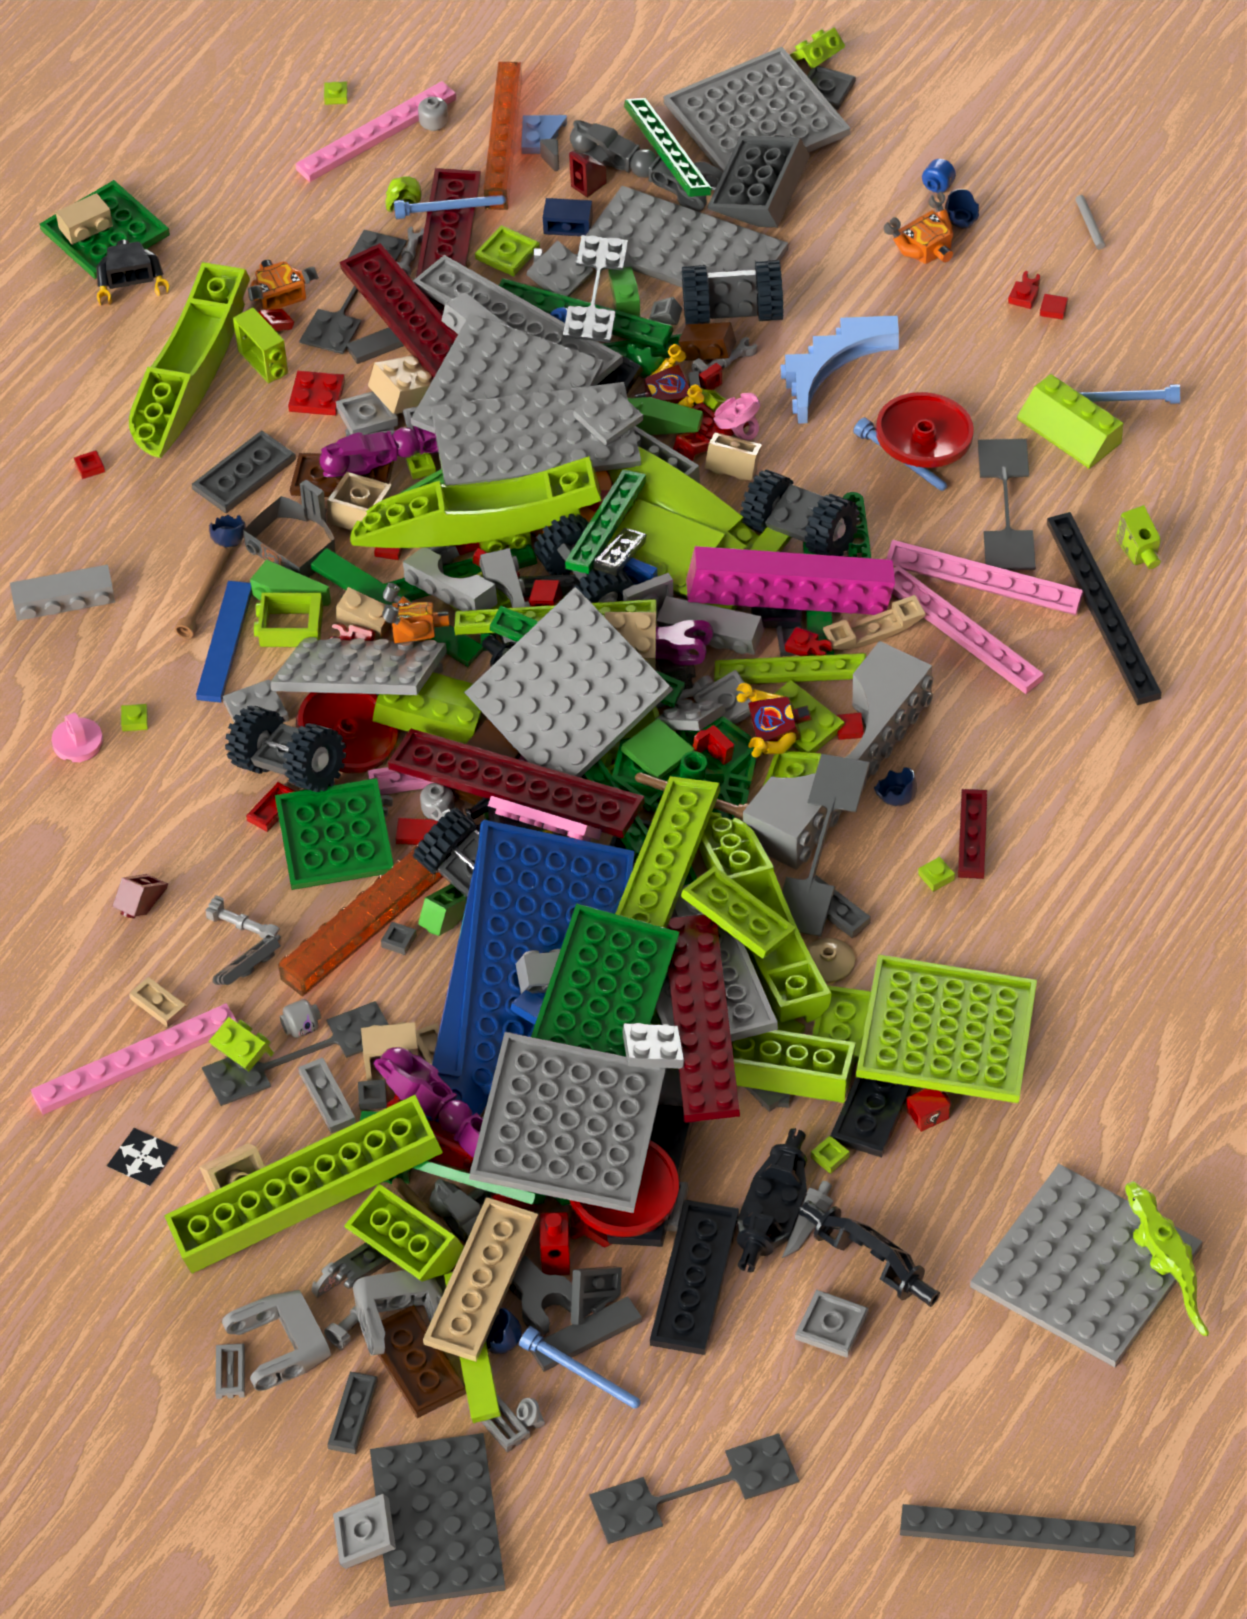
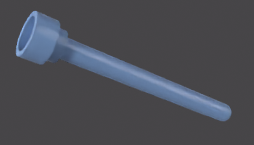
(404, 208)
(1170, 394)
(865, 430)
(533, 1341)

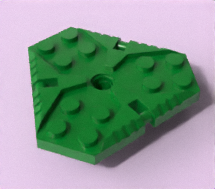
(733, 777)

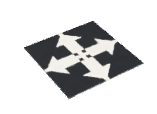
(141, 1156)

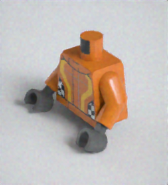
(926, 236)
(280, 284)
(411, 620)

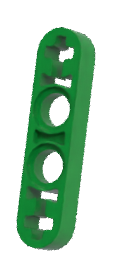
(862, 532)

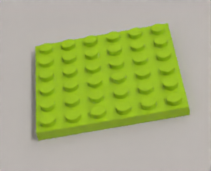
(947, 1028)

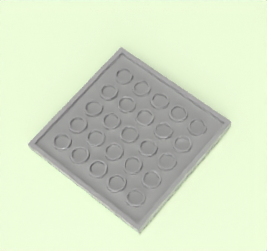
(756, 99)
(502, 362)
(568, 688)
(567, 1123)
(1078, 1267)

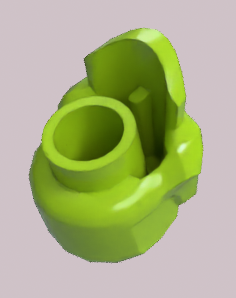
(404, 189)

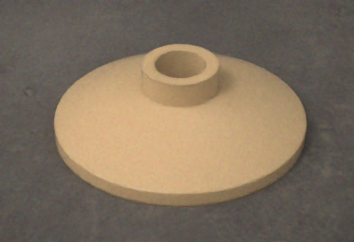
(832, 967)

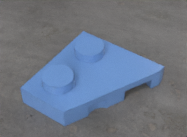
(537, 128)

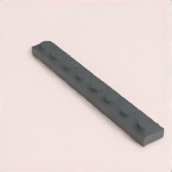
(1018, 1530)

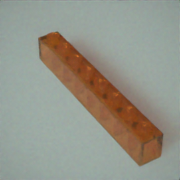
(503, 132)
(356, 924)

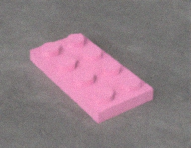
(550, 821)

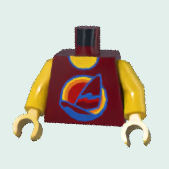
(670, 383)
(773, 720)

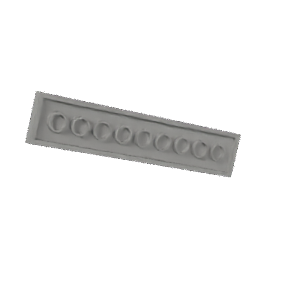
(450, 279)

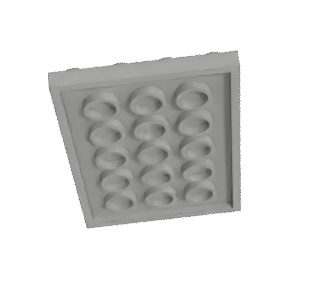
(359, 666)

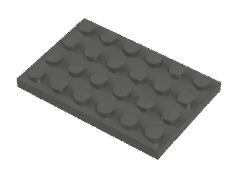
(439, 1520)

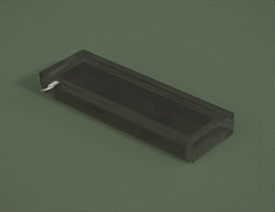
(620, 551)

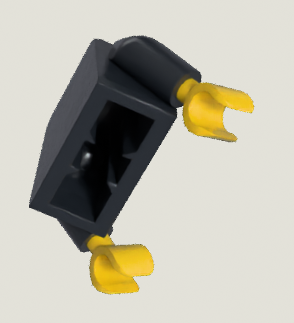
(126, 266)

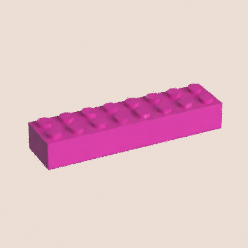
(790, 580)

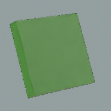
(656, 749)

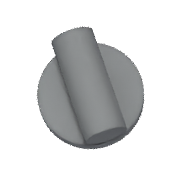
(529, 1413)

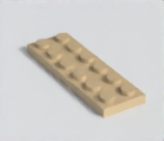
(481, 1279)

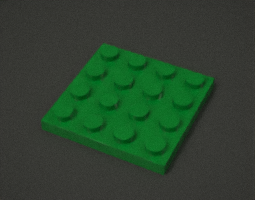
(129, 220)
(334, 834)

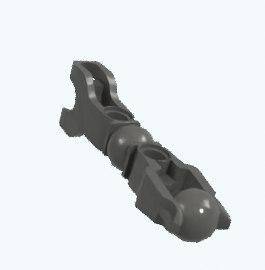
(626, 155)
(529, 1283)

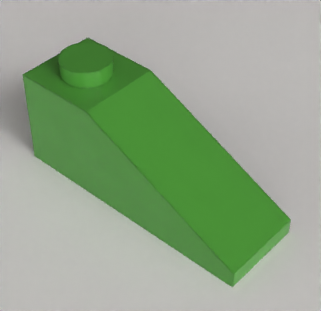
(624, 291)
(666, 417)
(278, 579)
(442, 910)

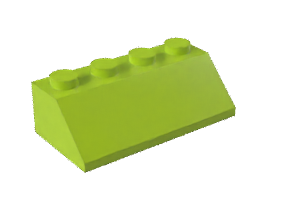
(1071, 421)
(405, 1235)

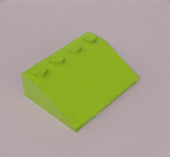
(668, 541)
(437, 709)

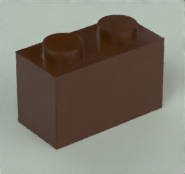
(707, 341)

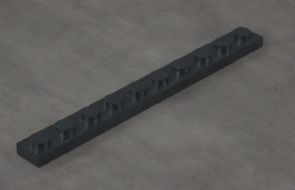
(1104, 609)

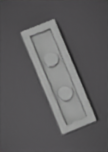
(327, 1095)

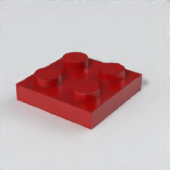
(316, 392)

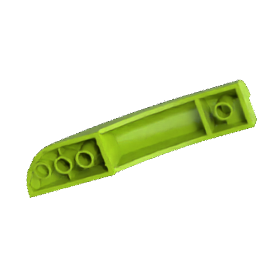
(189, 358)
(685, 497)
(478, 511)
(788, 972)

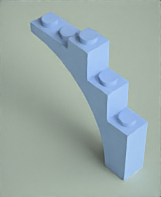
(852, 340)

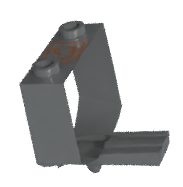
(311, 509)

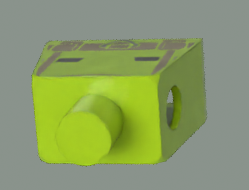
(1139, 537)

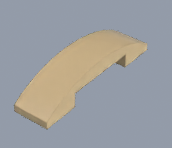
(876, 627)

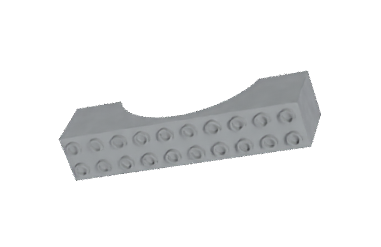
(890, 694)

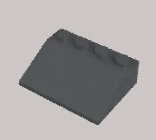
(760, 179)

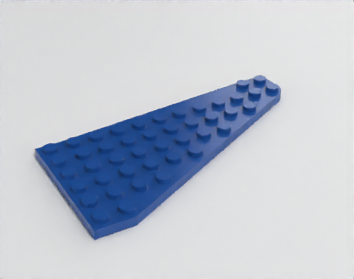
(515, 904)

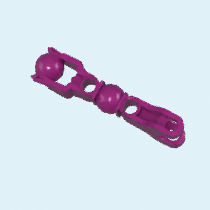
(374, 450)
(677, 640)
(412, 1076)

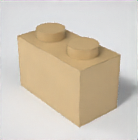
(84, 218)
(733, 456)
(362, 611)

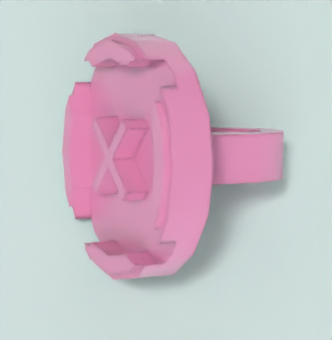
(736, 413)
(77, 738)

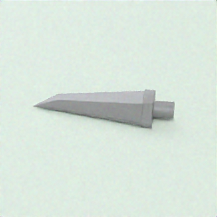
(803, 1226)

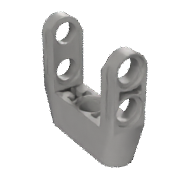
(390, 1293)
(300, 1328)

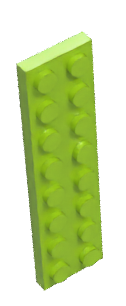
(668, 850)

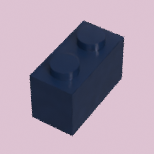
(567, 217)

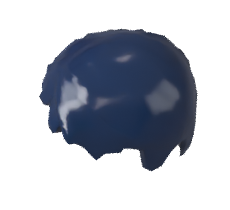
(962, 208)
(227, 531)
(897, 788)
(505, 1333)

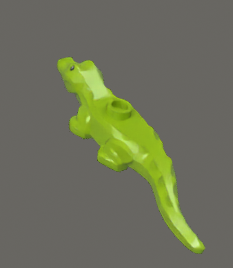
(1167, 1248)

